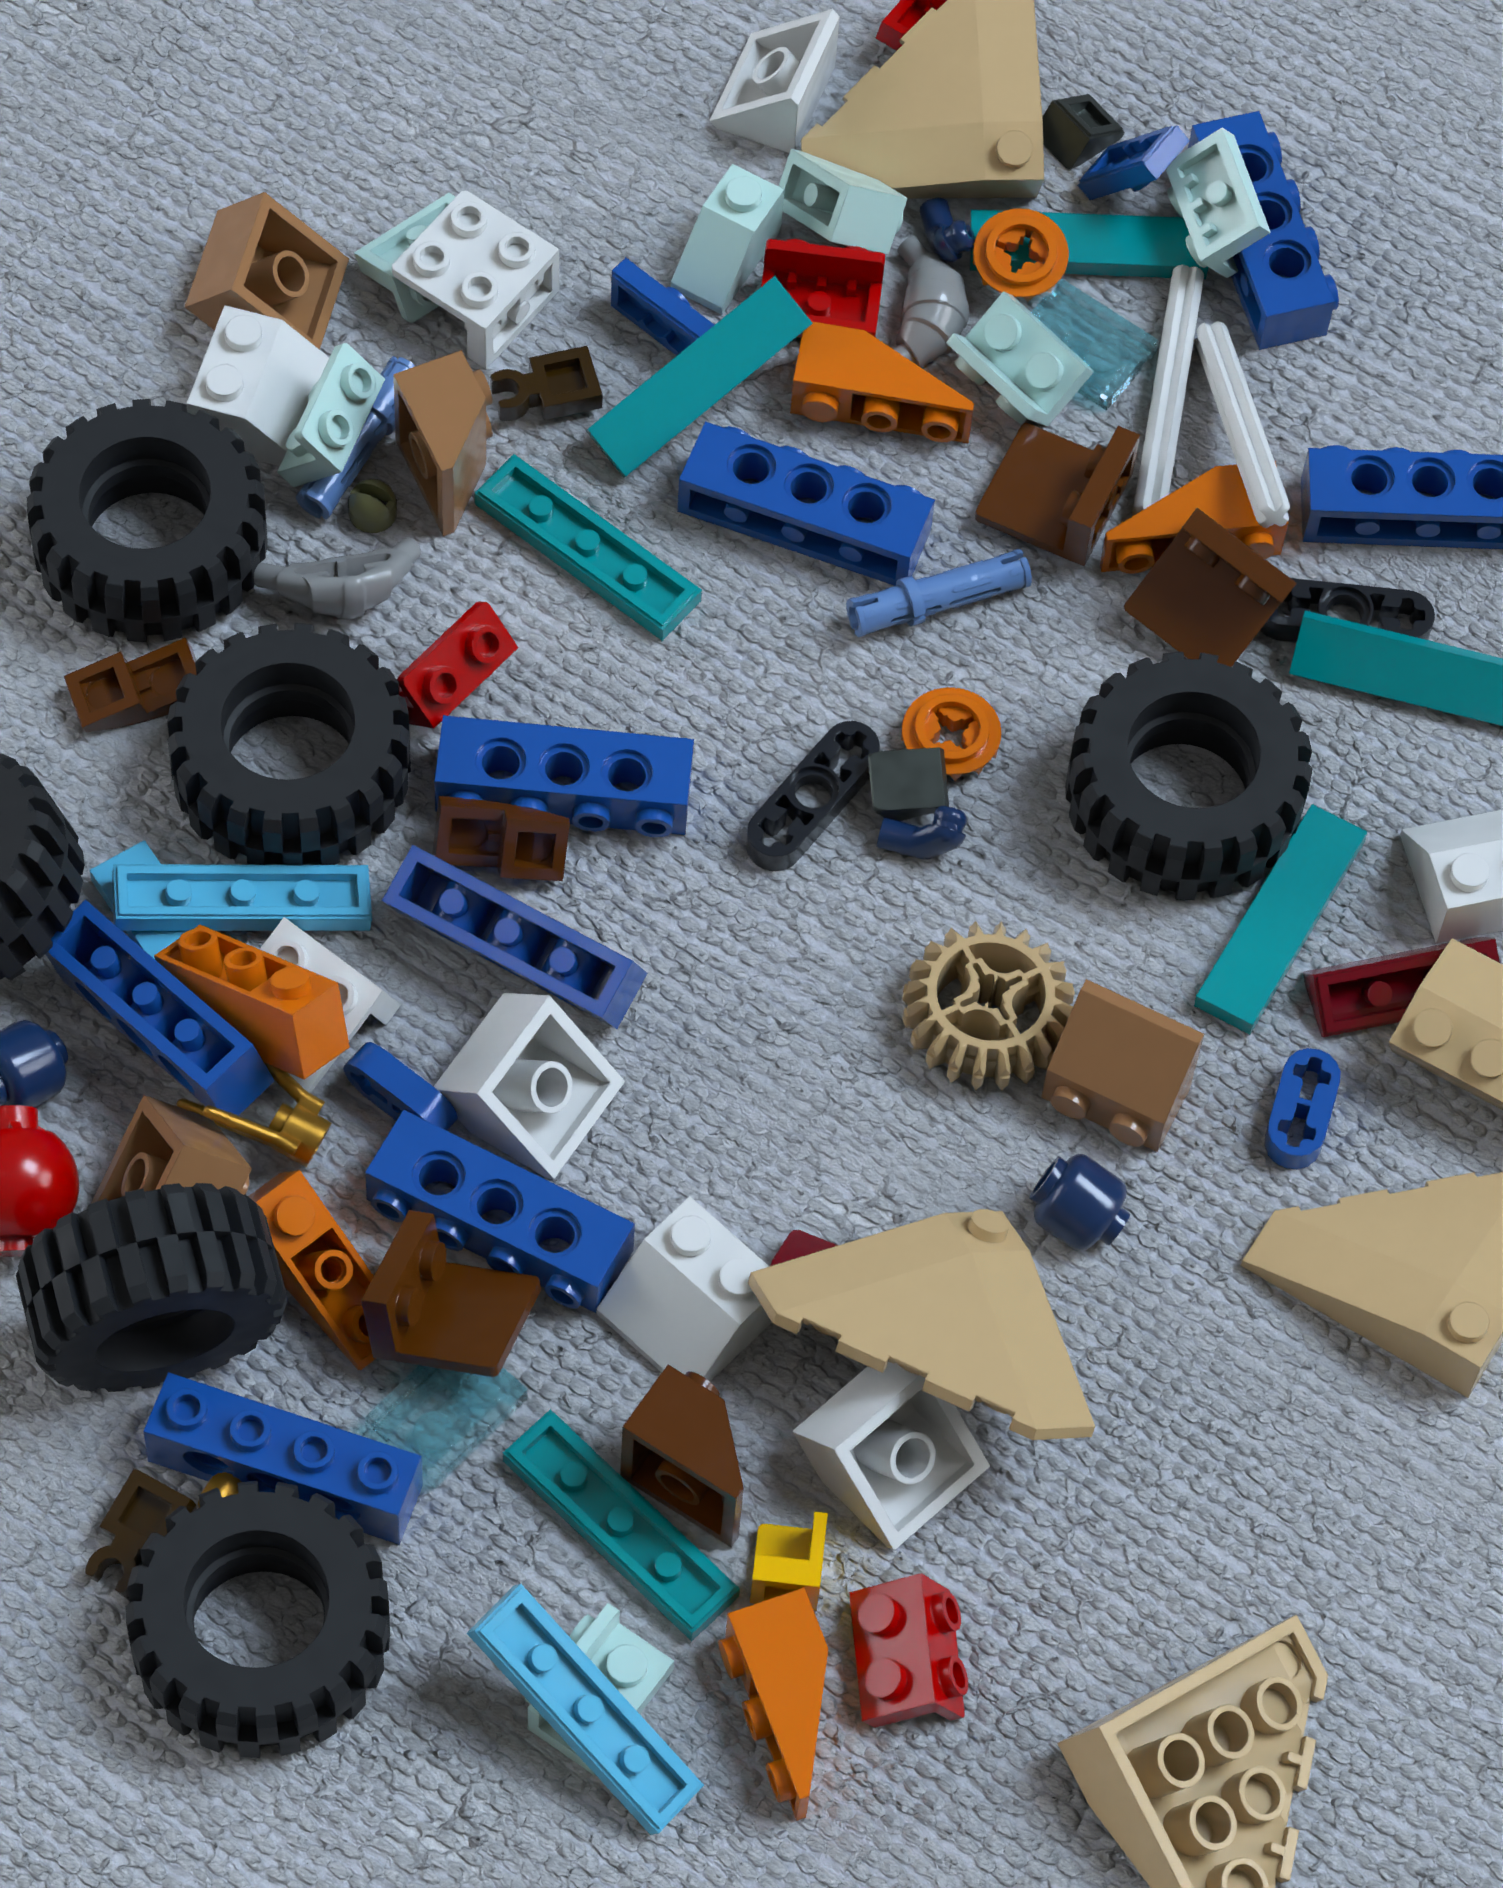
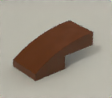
(132, 692)
(501, 836)

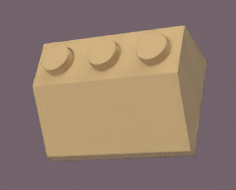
(1458, 1023)

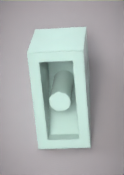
(841, 202)
(729, 238)

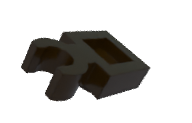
(556, 382)
(131, 1520)

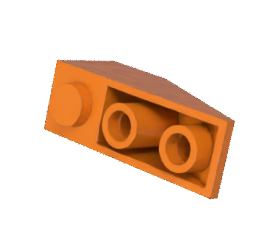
(864, 382)
(1218, 493)
(276, 1005)
(318, 1262)
(783, 1669)

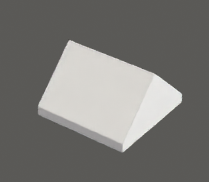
(779, 81)

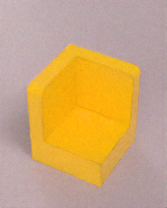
(789, 1560)

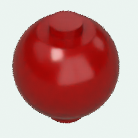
(35, 1179)

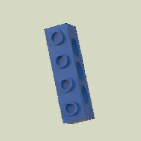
(1276, 306)
(1397, 511)
(822, 530)
(592, 757)
(515, 936)
(158, 1012)
(482, 1182)
(216, 1432)

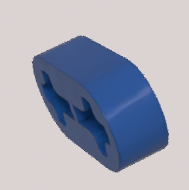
(396, 1087)
(1315, 1111)

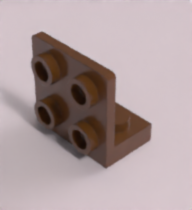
(1058, 490)
(1208, 592)
(440, 1310)

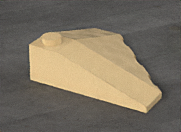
(948, 108)
(1401, 1270)
(944, 1303)
(1208, 1765)

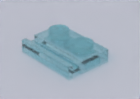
(1099, 338)
(445, 1415)

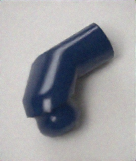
(944, 235)
(925, 841)

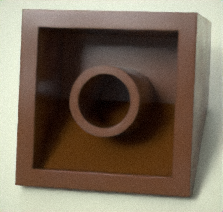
(685, 1454)

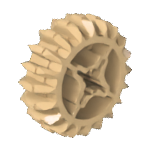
(979, 1037)

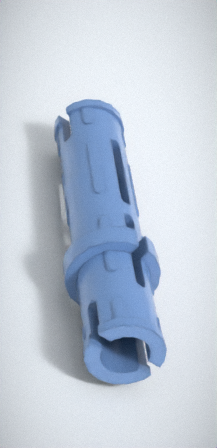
(323, 495)
(916, 599)

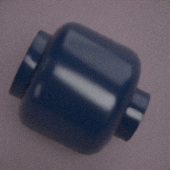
(30, 1064)
(1080, 1202)

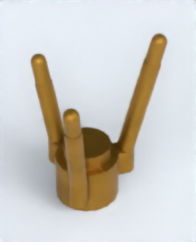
(292, 1131)

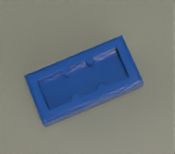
(1133, 162)
(656, 308)

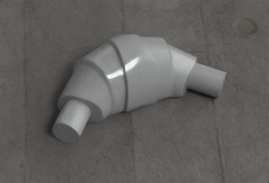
(932, 305)
(342, 584)

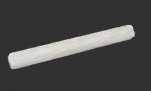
(1169, 387)
(1242, 425)

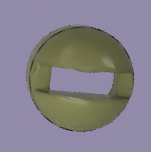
(368, 512)

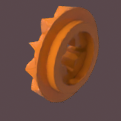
(1006, 232)
(955, 710)

